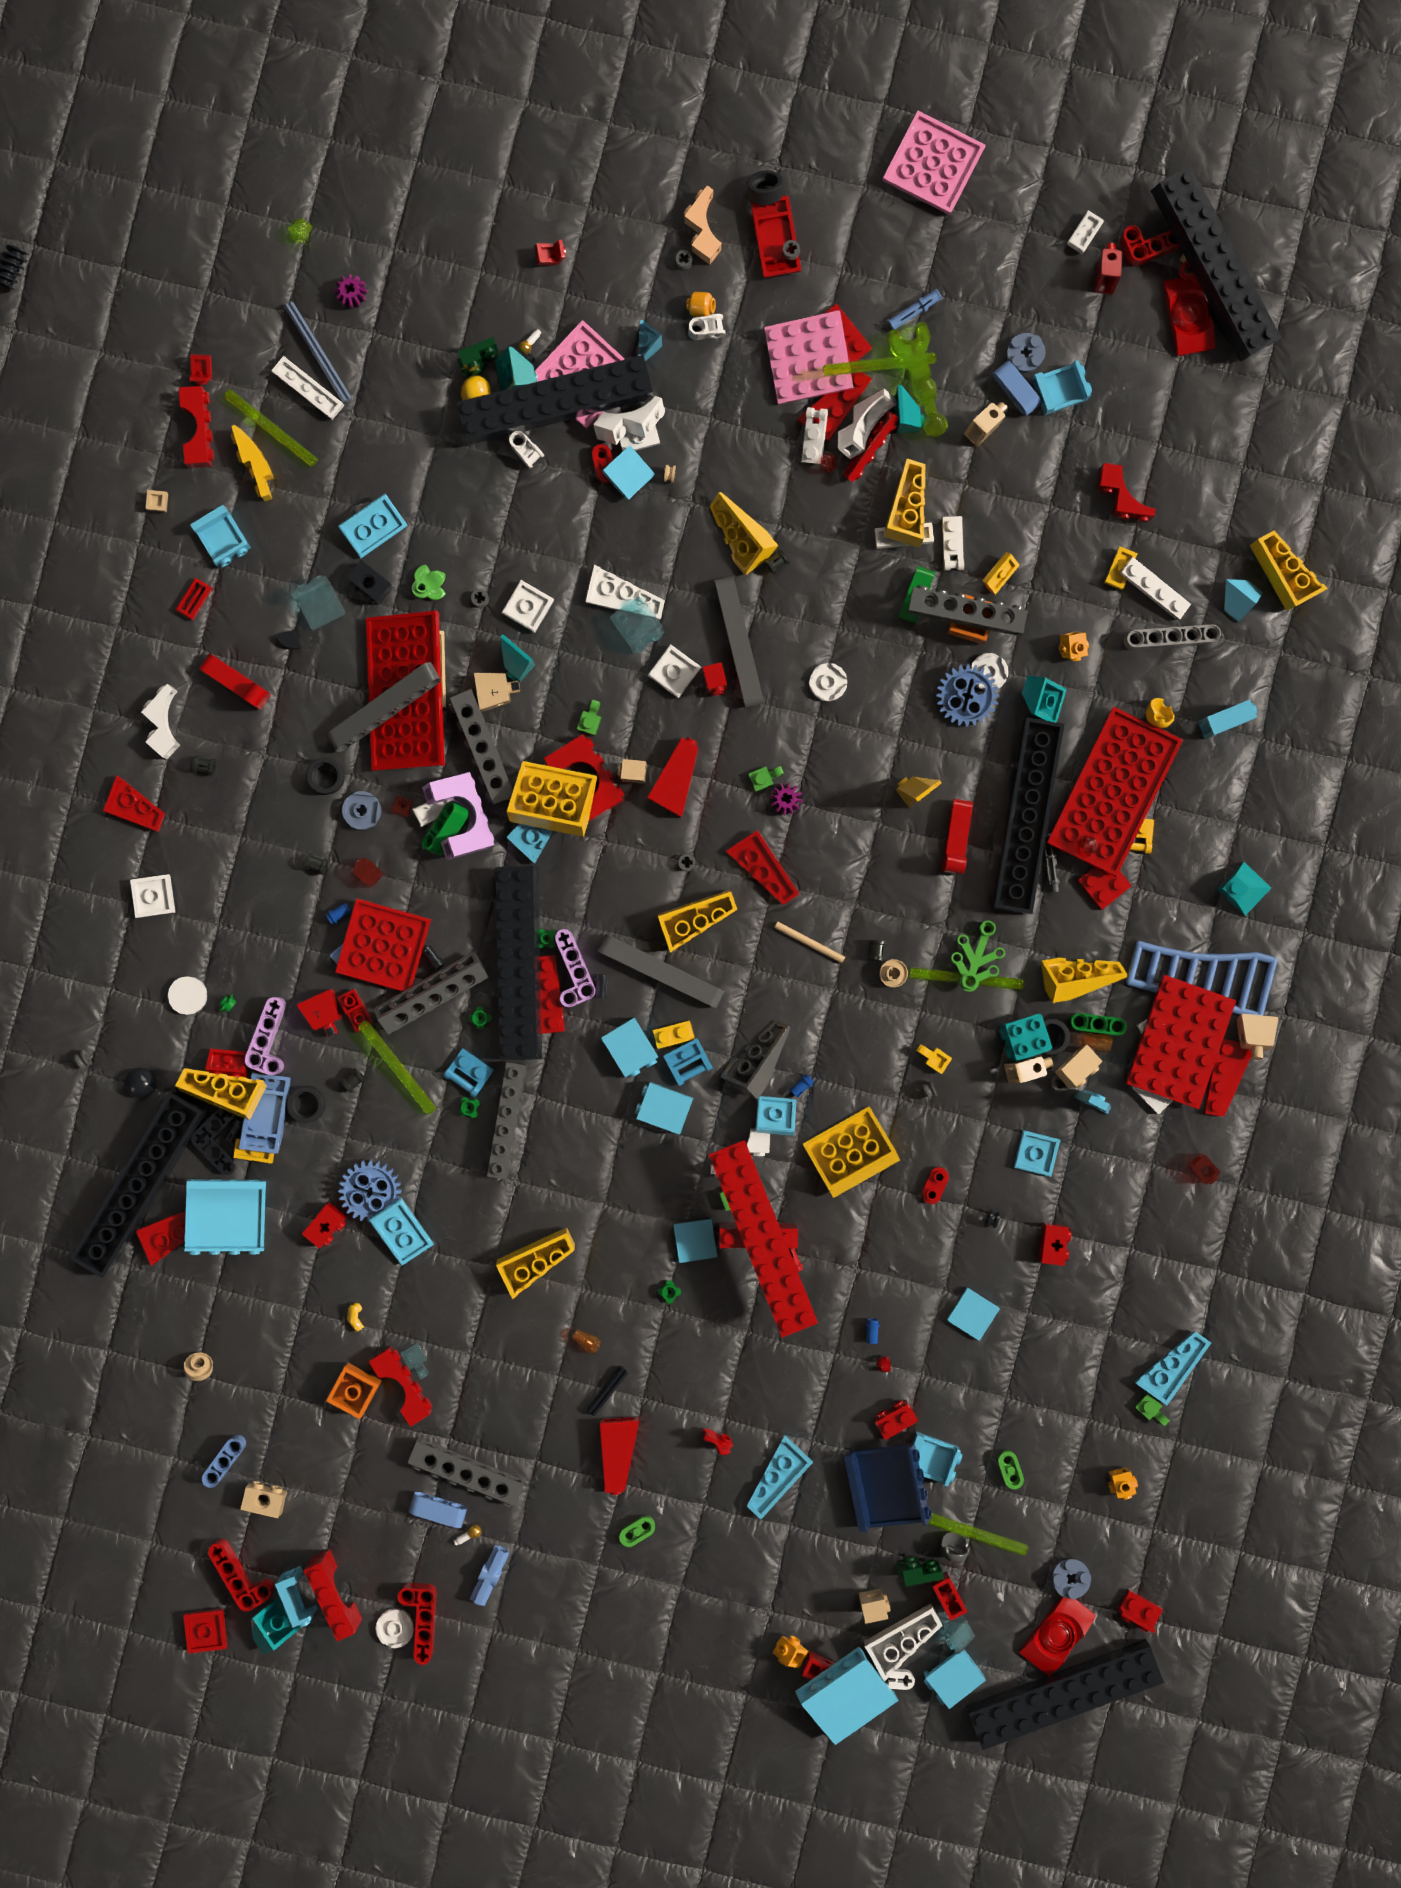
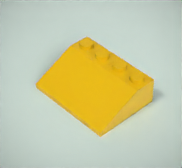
(552, 798)
(851, 1152)

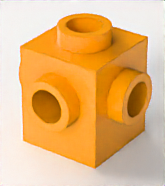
(1073, 645)
(1122, 1483)
(790, 1651)

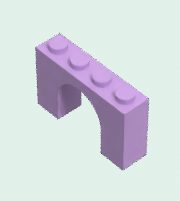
(463, 791)

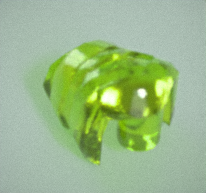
(300, 230)

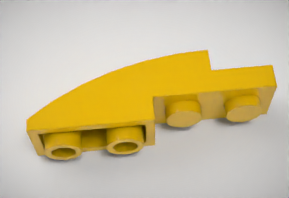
(251, 456)

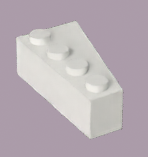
(900, 1640)

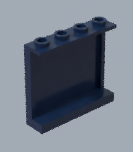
(887, 1486)

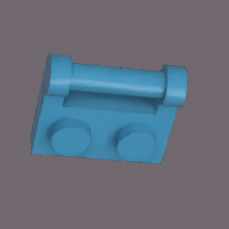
(685, 1055)
(473, 1068)

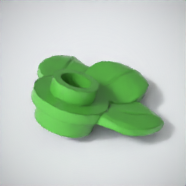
(430, 581)

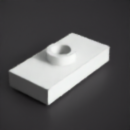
(1085, 232)
(638, 442)
(428, 814)

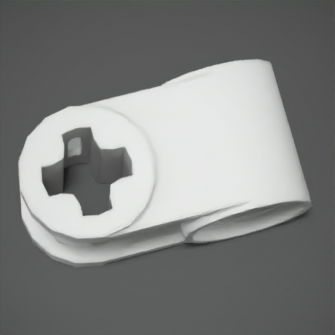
(708, 327)
(527, 451)

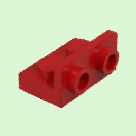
(227, 1062)
(895, 1419)
(1140, 1611)

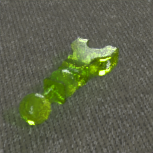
(923, 385)

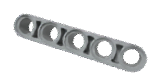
(1180, 633)

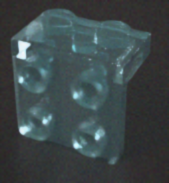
(318, 602)
(637, 625)

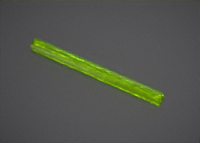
(879, 364)
(270, 427)
(955, 977)
(397, 1067)
(978, 1534)

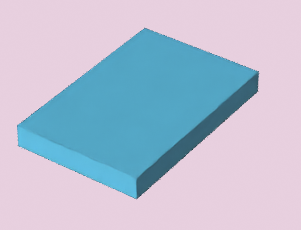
(372, 525)
(401, 1231)

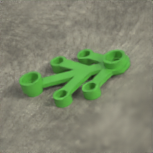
(976, 960)

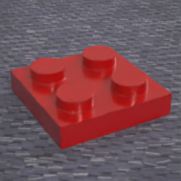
(1103, 887)
(205, 1630)

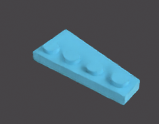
(530, 840)
(1094, 1100)
(782, 1472)

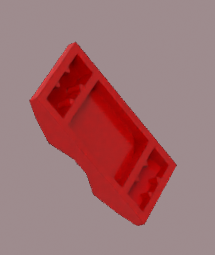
(773, 228)
(1189, 317)
(1057, 1634)

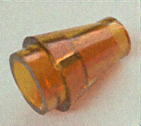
(1101, 1042)
(587, 1341)

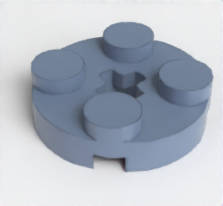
(1033, 344)
(353, 817)
(1082, 1578)

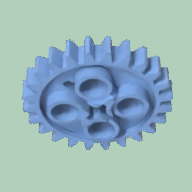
(984, 699)
(374, 1173)

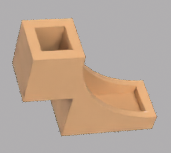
(704, 243)

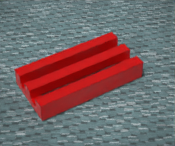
(192, 615)

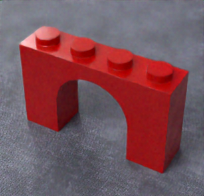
(580, 752)
(730, 1236)
(341, 1618)

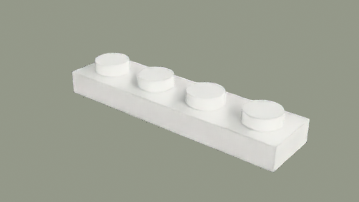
(307, 388)
(1155, 588)

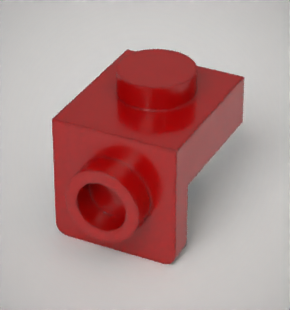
(550, 253)
(200, 368)

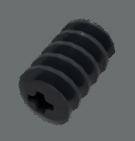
(10, 265)

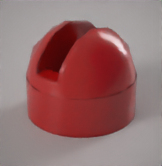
(883, 1364)

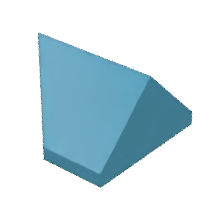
(649, 340)
(1240, 598)

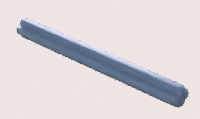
(317, 352)

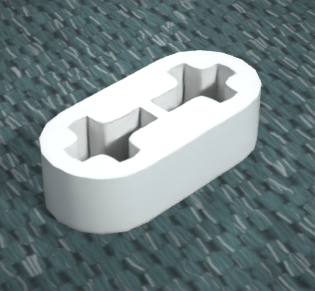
(898, 1684)

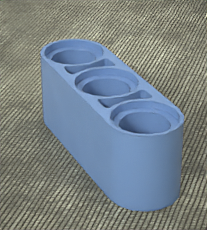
(1016, 388)
(220, 1469)
(437, 1509)

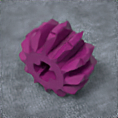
(348, 285)
(784, 805)

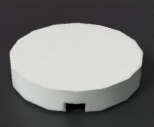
(994, 665)
(828, 682)
(187, 995)
(395, 1627)

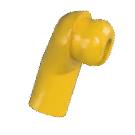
(352, 1316)

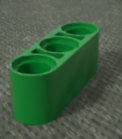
(923, 578)
(445, 826)
(1106, 1024)

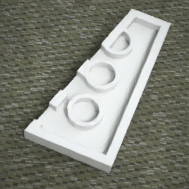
(614, 593)

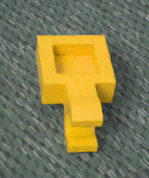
(936, 1059)

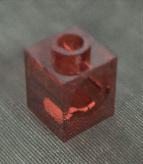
(367, 871)
(1197, 1165)

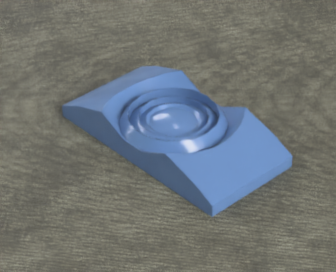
(266, 1125)

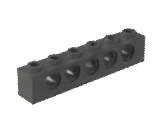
(1016, 613)
(468, 700)
(430, 993)
(507, 1120)
(460, 1462)

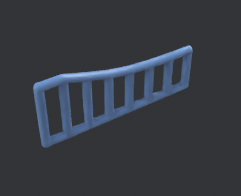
(1254, 957)

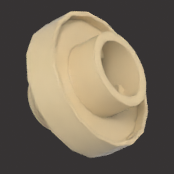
(893, 973)
(198, 1366)

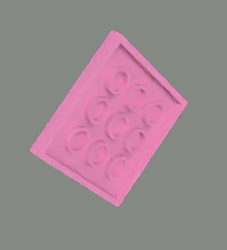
(933, 162)
(578, 352)
(799, 353)

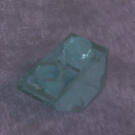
(958, 1634)

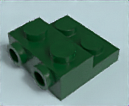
(472, 357)
(915, 1573)

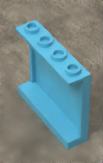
(225, 1216)
(846, 1696)

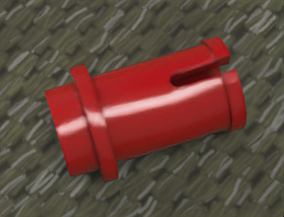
(796, 1261)

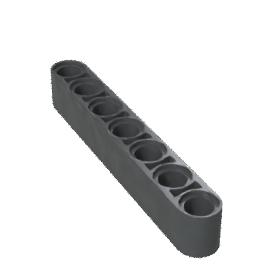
(739, 641)
(384, 707)
(660, 971)

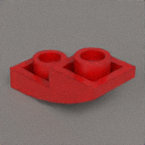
(355, 1009)

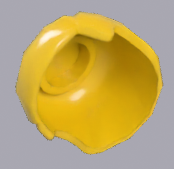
(475, 387)
(1158, 714)

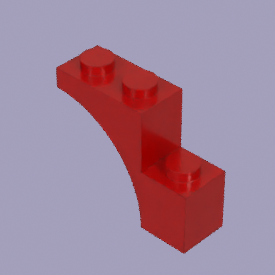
(1125, 506)

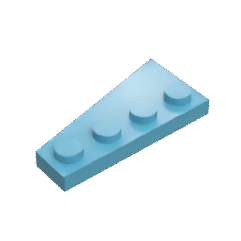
(1172, 1370)

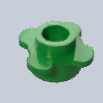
(550, 942)
(227, 1003)
(475, 1017)
(464, 1107)
(674, 1292)

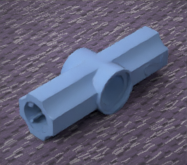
(489, 1575)

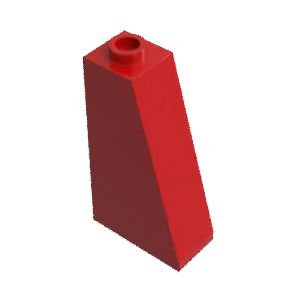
(674, 782)
(617, 1443)

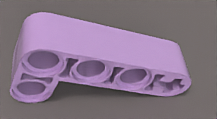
(572, 966)
(269, 1035)

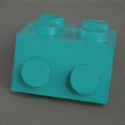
(1025, 1037)

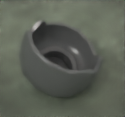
(954, 1547)

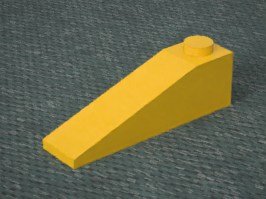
(745, 537)
(1072, 979)

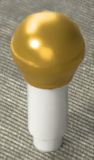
(525, 346)
(473, 1532)

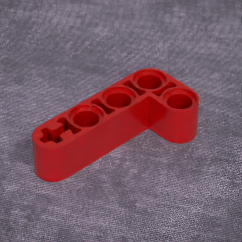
(1144, 247)
(235, 681)
(957, 836)
(238, 1573)
(422, 1623)

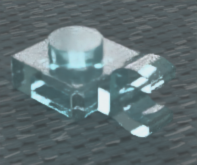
(414, 1358)

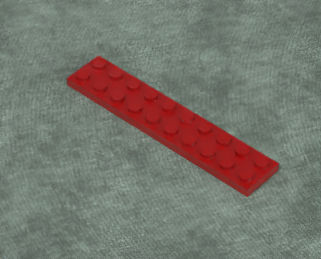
(763, 1238)

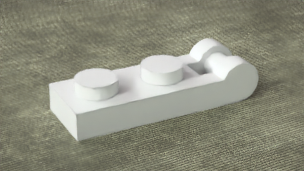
(814, 436)
(952, 542)

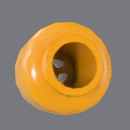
(701, 304)

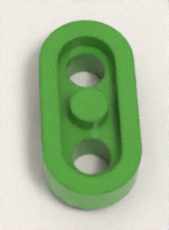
(1010, 1468)
(638, 1531)

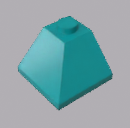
(514, 370)
(908, 412)
(515, 660)
(1043, 697)
(1244, 888)
(272, 1626)

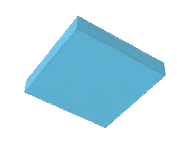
(628, 472)
(776, 1115)
(1036, 1153)
(695, 1240)
(973, 1313)

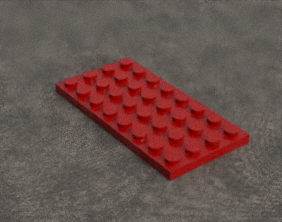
(394, 650)
(1115, 790)

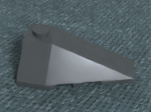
(755, 1066)

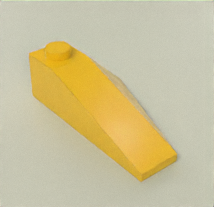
(915, 789)

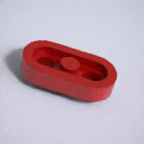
(601, 463)
(935, 1185)

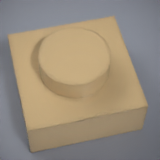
(156, 501)

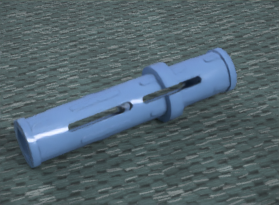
(920, 306)

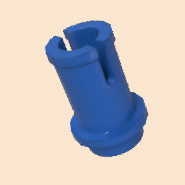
(338, 913)
(802, 1085)
(872, 1330)

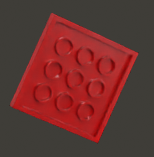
(383, 945)

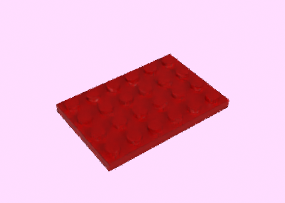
(1180, 1041)

